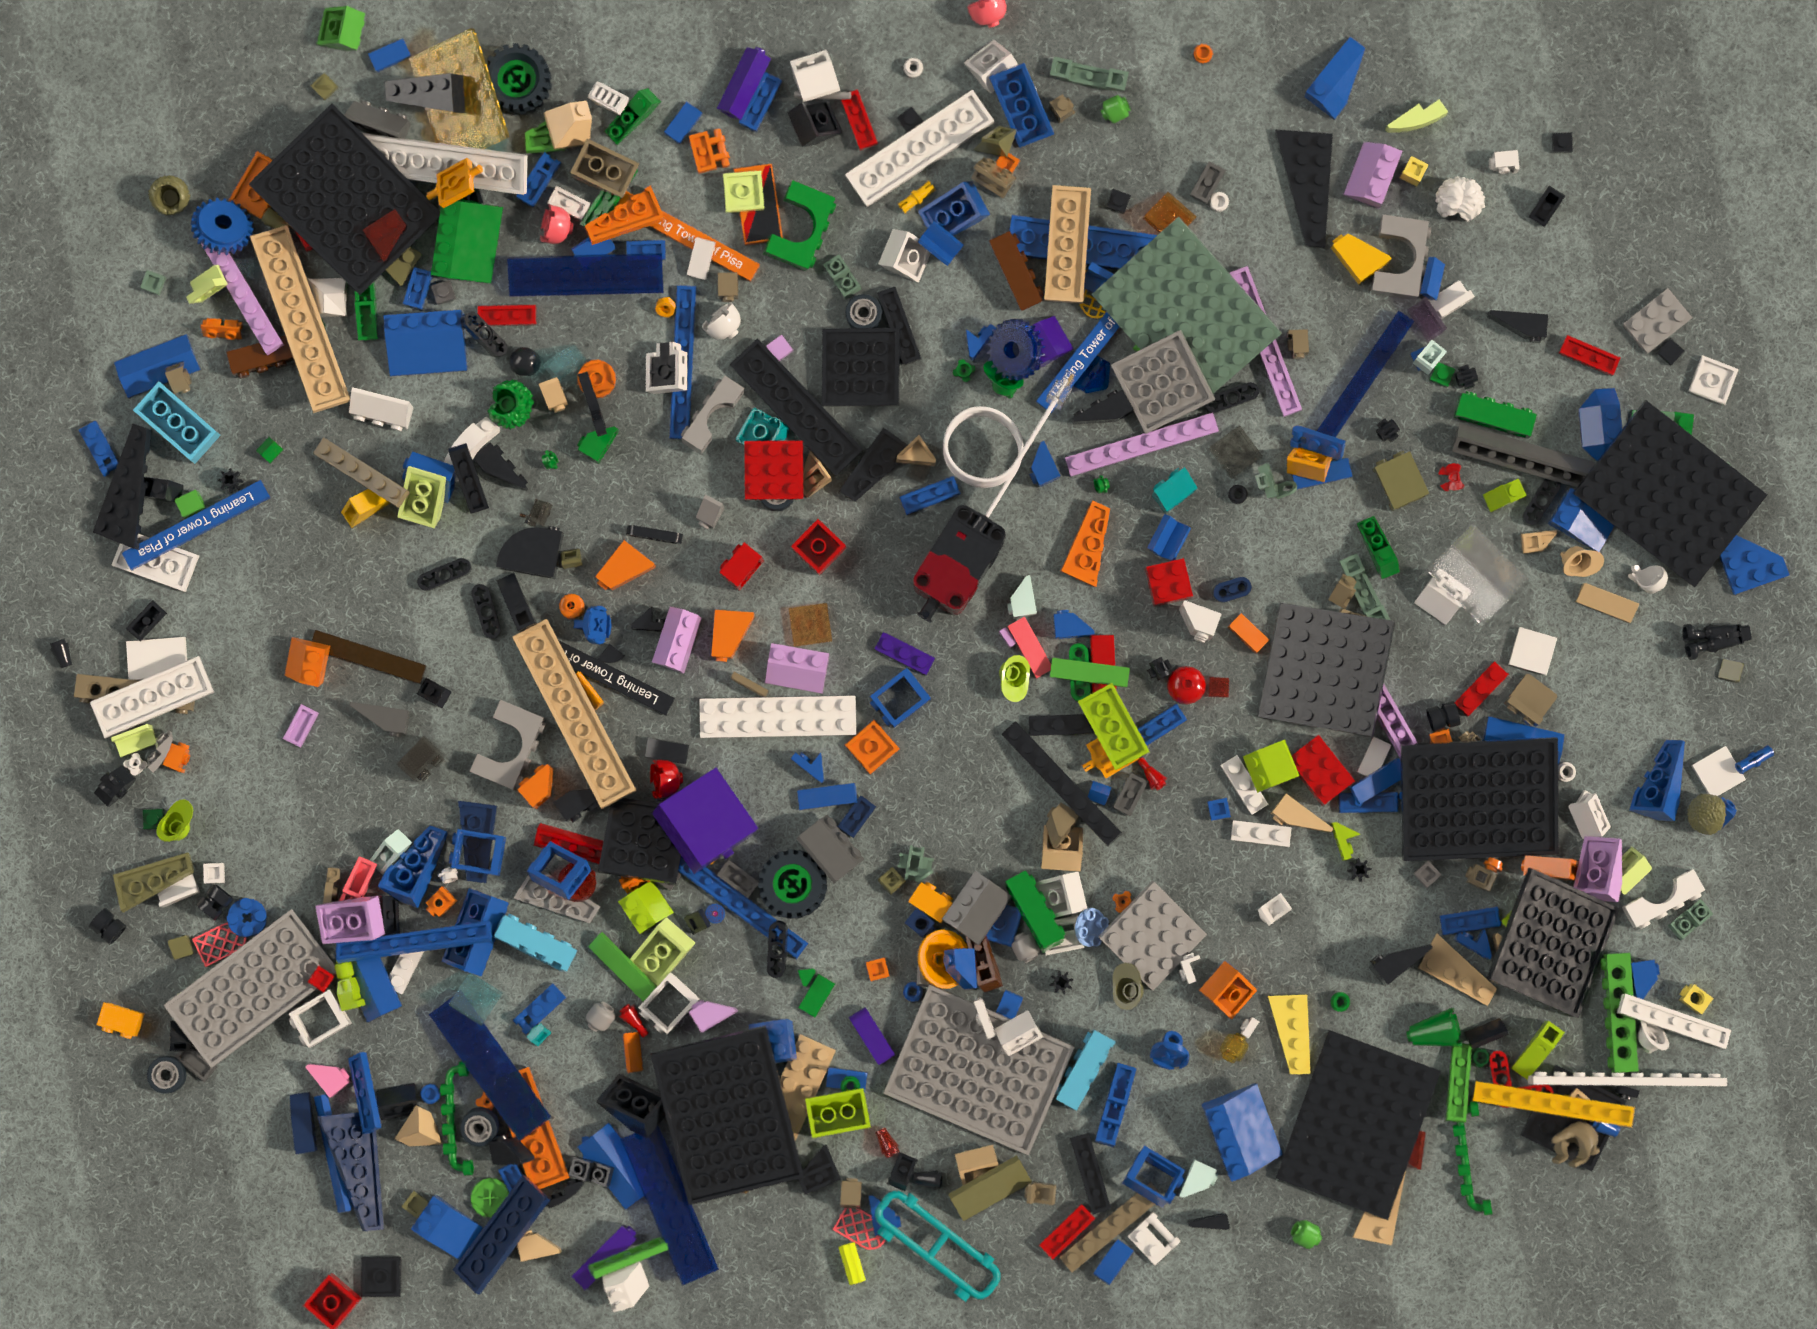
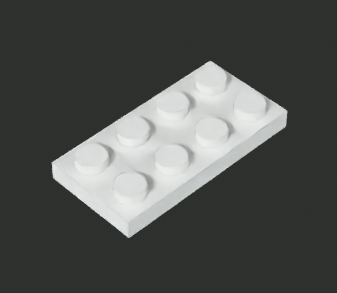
(170, 569)

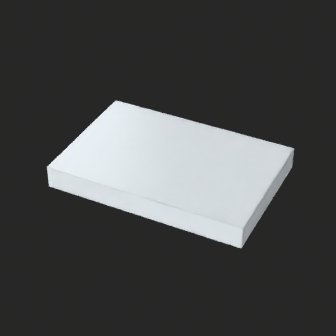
(154, 656)

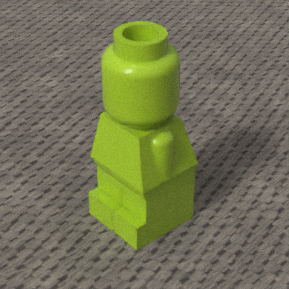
(348, 988)

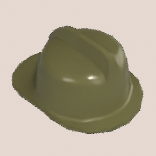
(1127, 986)

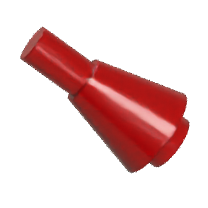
(1154, 777)
(631, 1016)

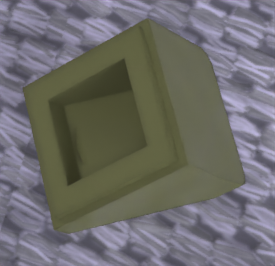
(1730, 670)
(180, 947)

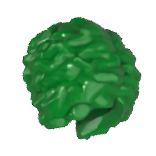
(512, 404)

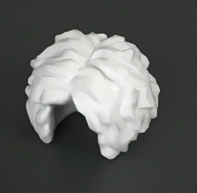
(1460, 197)

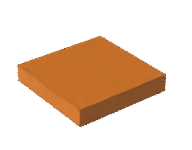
(872, 747)

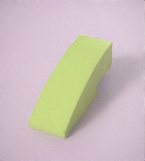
(1418, 118)

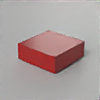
(320, 979)

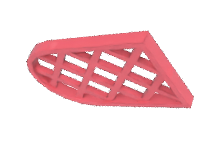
(200, 951)
(856, 1233)

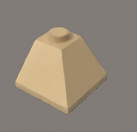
(569, 124)

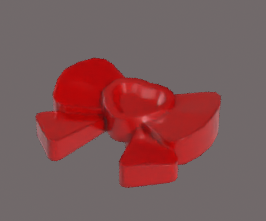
(1454, 476)

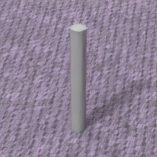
(836, 95)

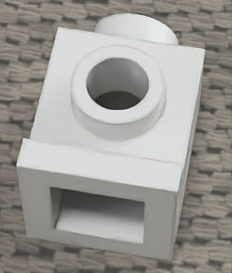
(1504, 162)

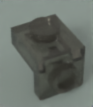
(538, 514)

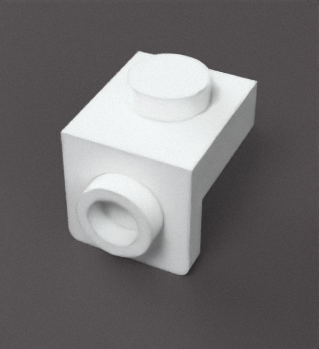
(1274, 909)
(1186, 972)

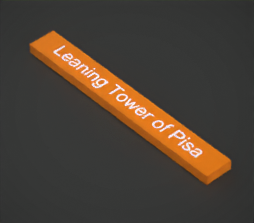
(687, 235)

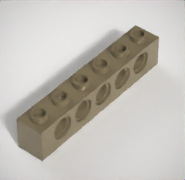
(86, 683)

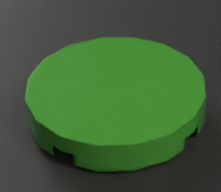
(488, 1196)

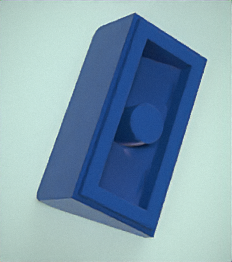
(587, 248)

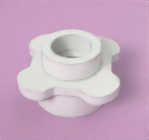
(135, 770)
(448, 875)

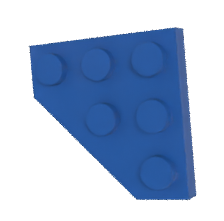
(1750, 565)

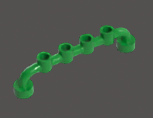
(450, 1127)
(1464, 1167)

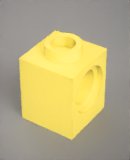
(1414, 171)
(1703, 1002)

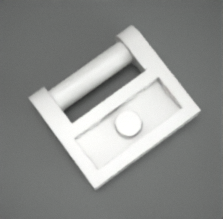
(1070, 941)
(1149, 1243)

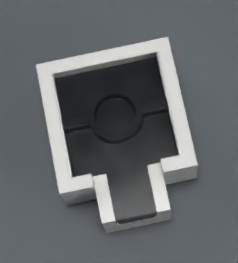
(666, 369)

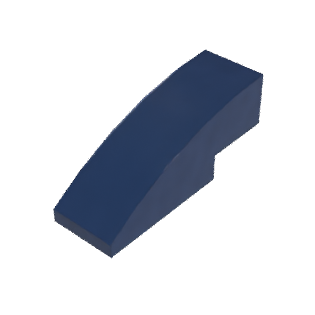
(302, 1123)

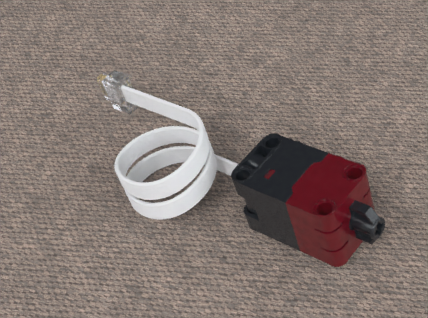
(970, 538)

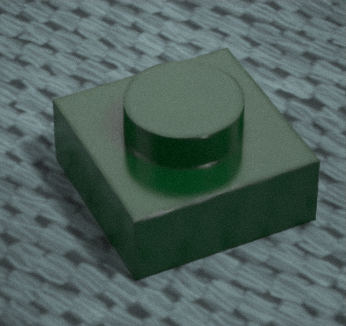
(152, 818)

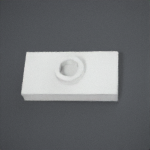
(983, 1018)

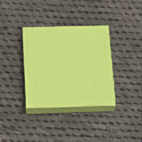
(743, 191)

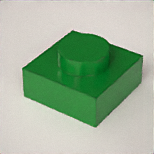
(1442, 374)

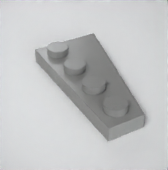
(539, 896)

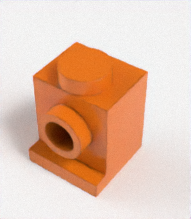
(177, 757)
(447, 899)

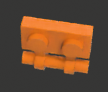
(703, 151)

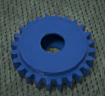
(217, 239)

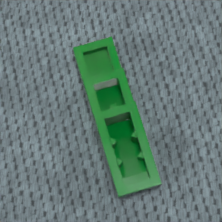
(366, 314)

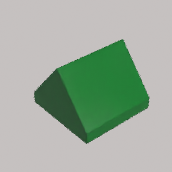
(269, 450)
(806, 976)

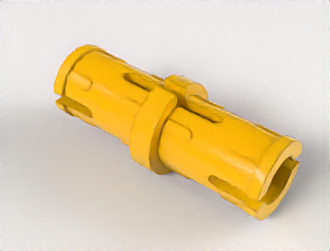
(916, 197)

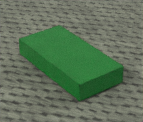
(816, 995)

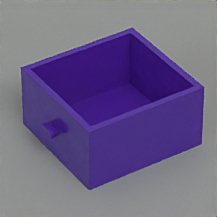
(705, 820)

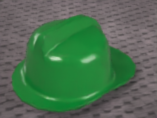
(1001, 385)

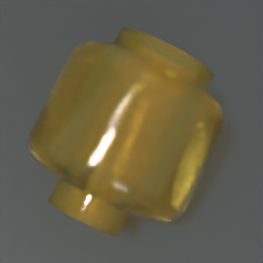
(1234, 1047)

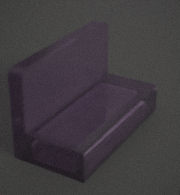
(1427, 319)

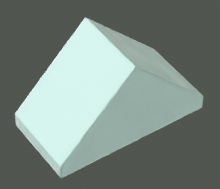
(1429, 357)

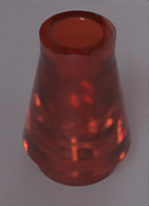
(887, 1144)

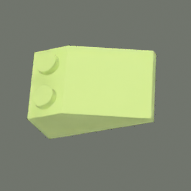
(425, 497)
(662, 951)

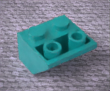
(1174, 490)

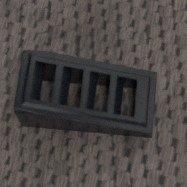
(1216, 1221)

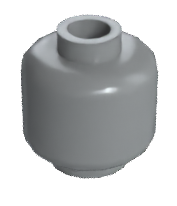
(1025, 947)
(600, 1016)

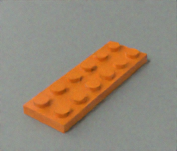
(548, 1163)

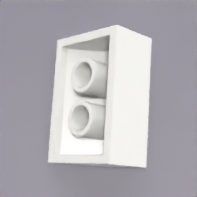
(380, 409)
(1199, 621)

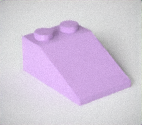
(1600, 868)
(350, 920)

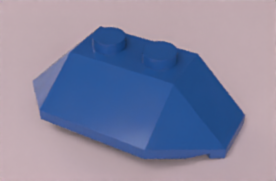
(1599, 421)

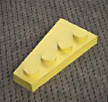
(1292, 1025)

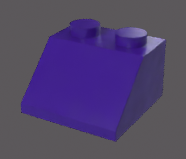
(1054, 340)

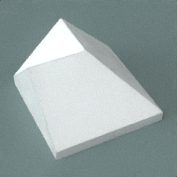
(330, 296)

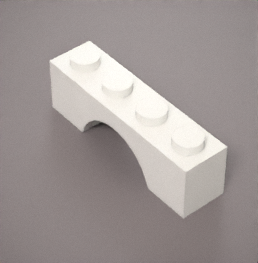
(1684, 887)

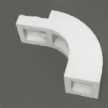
(476, 437)

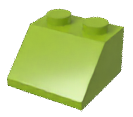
(1271, 766)
(645, 907)

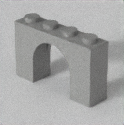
(1414, 234)
(509, 773)

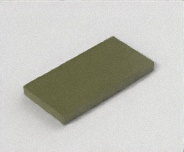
(990, 1188)

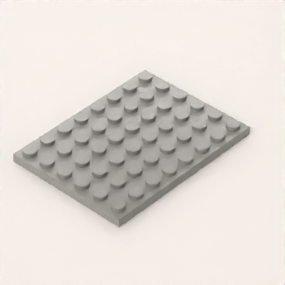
(971, 1079)

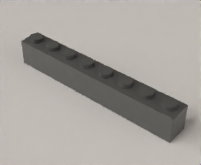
(1520, 455)

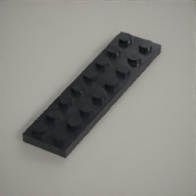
(796, 407)

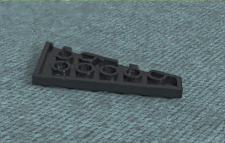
(1308, 174)
(126, 493)

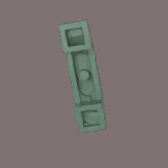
(1088, 75)
(1364, 592)

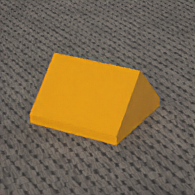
(1308, 464)

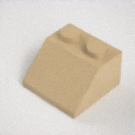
(1067, 855)
(976, 1163)

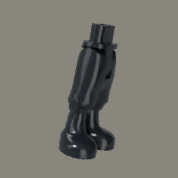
(1718, 638)

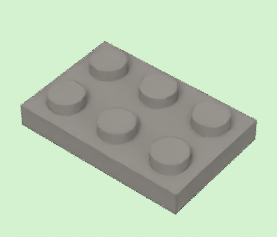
(1657, 321)

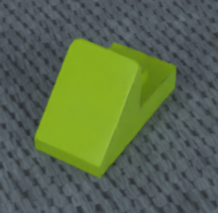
(1504, 495)
(1342, 833)

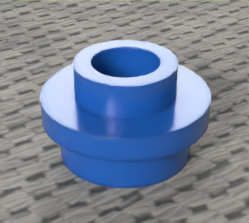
(906, 992)

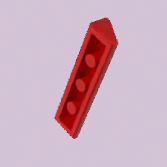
(1102, 653)
(580, 845)

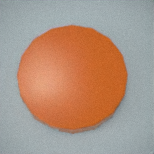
(601, 375)

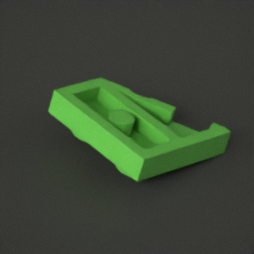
(539, 140)

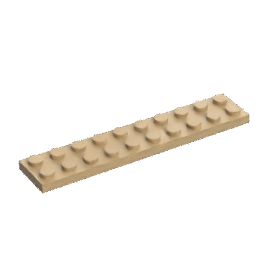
(300, 319)
(574, 713)

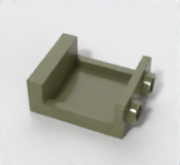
(1401, 480)

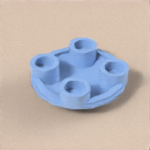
(1089, 926)

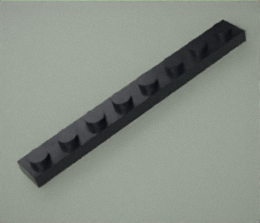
(1061, 783)

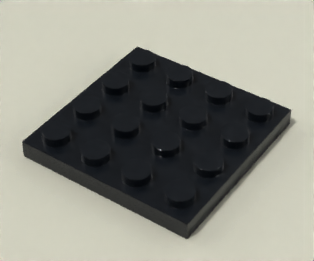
(861, 367)
(637, 844)
(1544, 1126)

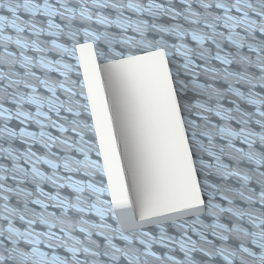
(1451, 299)
(1590, 817)
(181, 890)
(1018, 1033)

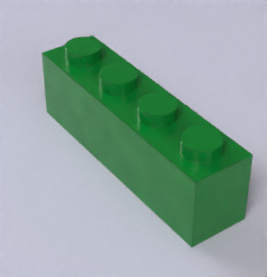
(1495, 415)
(1034, 911)

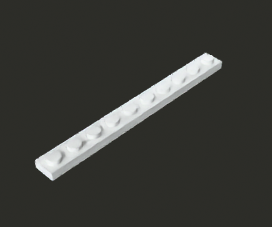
(1618, 1079)

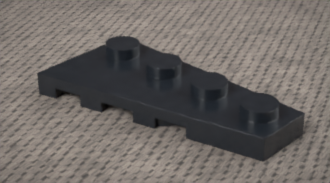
(874, 465)

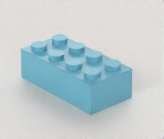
(176, 422)

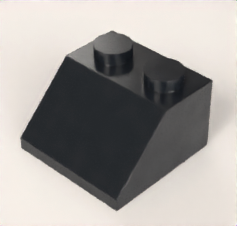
(814, 122)

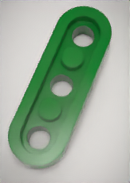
(1075, 685)

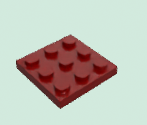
(773, 470)

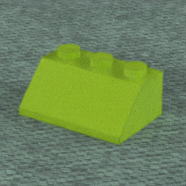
(838, 1113)

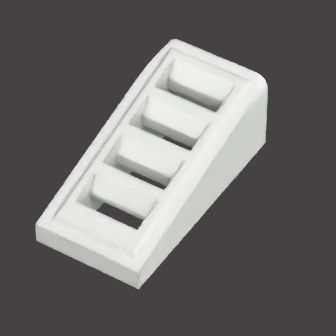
(608, 97)

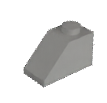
(709, 512)

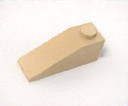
(1294, 814)

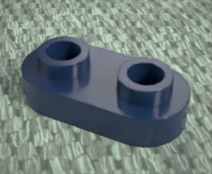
(1231, 589)

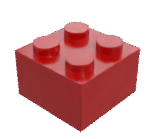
(818, 547)
(741, 565)
(1168, 582)
(332, 1301)

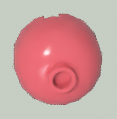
(987, 12)
(556, 225)

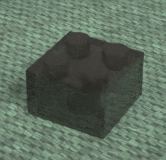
(421, 759)

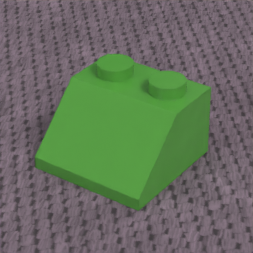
(341, 28)

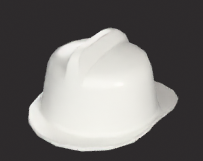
(1652, 1038)

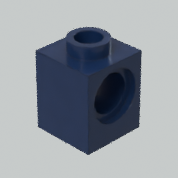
(917, 914)

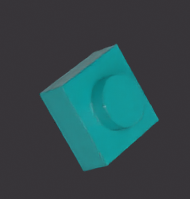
(538, 1034)

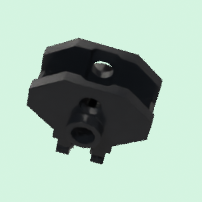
(114, 785)

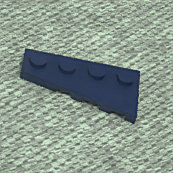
(477, 851)

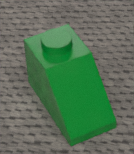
(596, 447)

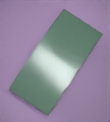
(842, 276)
(1690, 919)

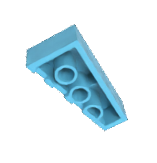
(534, 943)
(1084, 1070)

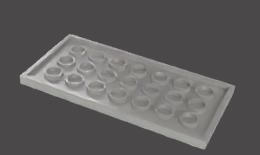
(249, 988)

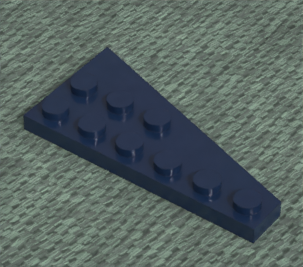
(358, 1165)

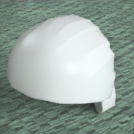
(1649, 579)

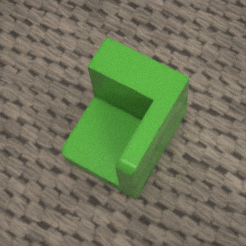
(190, 504)

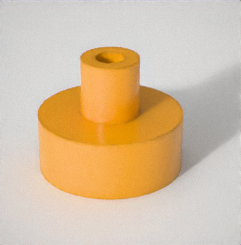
(665, 307)

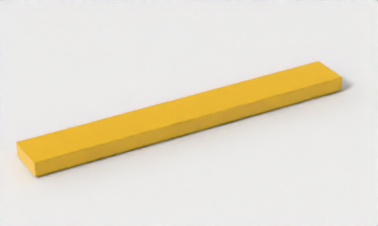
(1553, 1104)

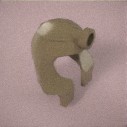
(1581, 1134)

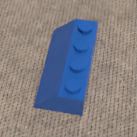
(475, 909)

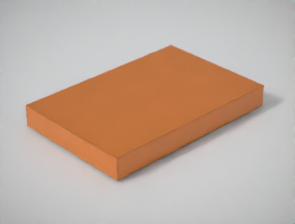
(245, 194)

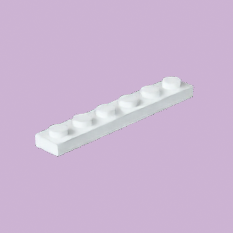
(1674, 1021)

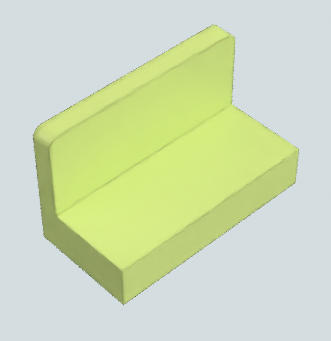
(206, 285)
(135, 740)
(1633, 869)

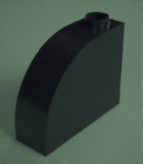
(532, 552)

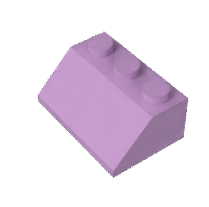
(1372, 173)
(677, 639)
(797, 668)
(710, 1014)

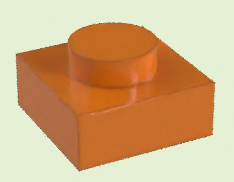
(1009, 162)
(1441, 736)
(877, 969)

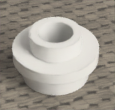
(913, 61)
(1572, 772)

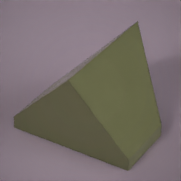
(997, 141)

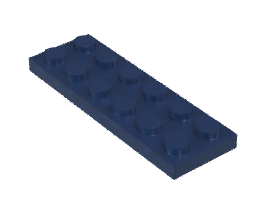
(501, 1234)

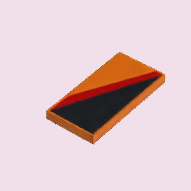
(761, 224)

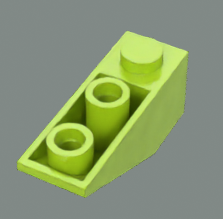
(1538, 1049)

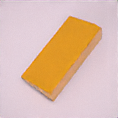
(594, 698)

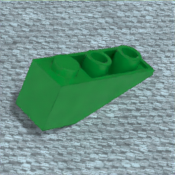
(633, 115)
(1378, 548)

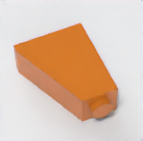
(623, 567)
(729, 632)
(1554, 867)

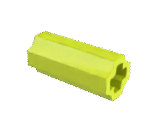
(852, 1263)

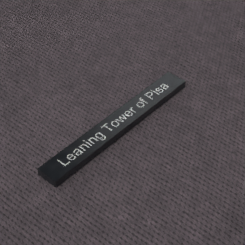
(618, 680)

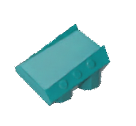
(762, 428)

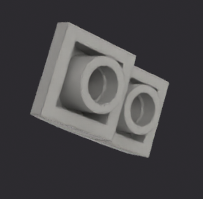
(163, 745)

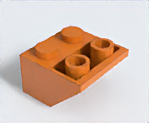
(538, 787)

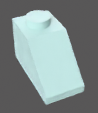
(1022, 601)
(390, 850)
(1198, 1179)

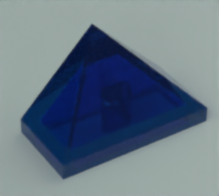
(1095, 376)

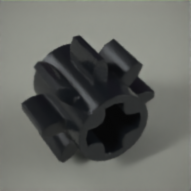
(1466, 377)
(1387, 430)
(235, 478)
(1159, 668)
(1364, 870)
(1058, 987)

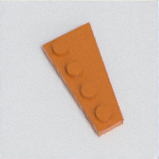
(635, 214)
(1087, 547)

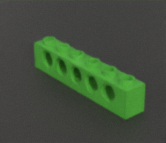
(1629, 1062)

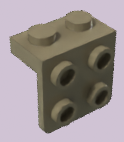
(993, 177)
(1530, 700)

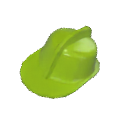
(1015, 678)
(176, 822)

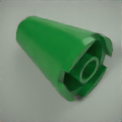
(1436, 1030)

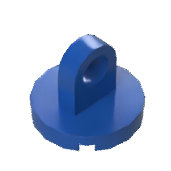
(595, 624)
(1170, 1054)

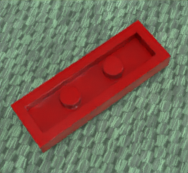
(859, 121)
(508, 315)
(1589, 355)
(1481, 688)
(1067, 1231)

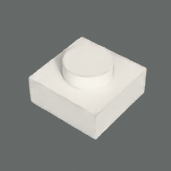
(214, 873)
(1248, 1027)

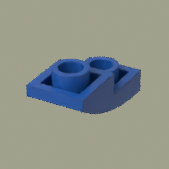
(1009, 1004)
(1113, 1262)

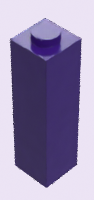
(744, 83)
(617, 1243)

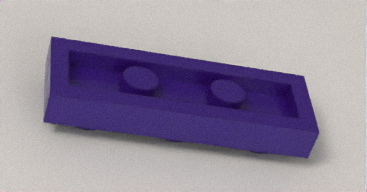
(904, 653)

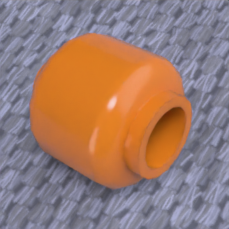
(578, 609)

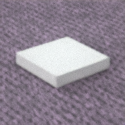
(1713, 380)
(1532, 651)
(1718, 772)

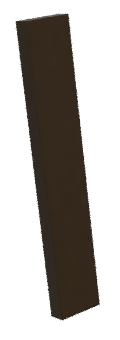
(371, 657)

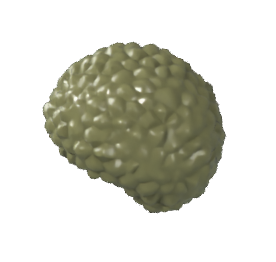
(169, 195)
(1706, 814)

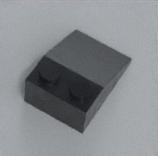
(1392, 965)
(633, 1105)

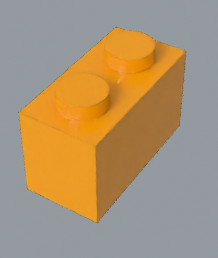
(930, 901)
(120, 1019)

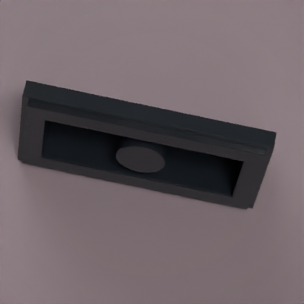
(146, 620)

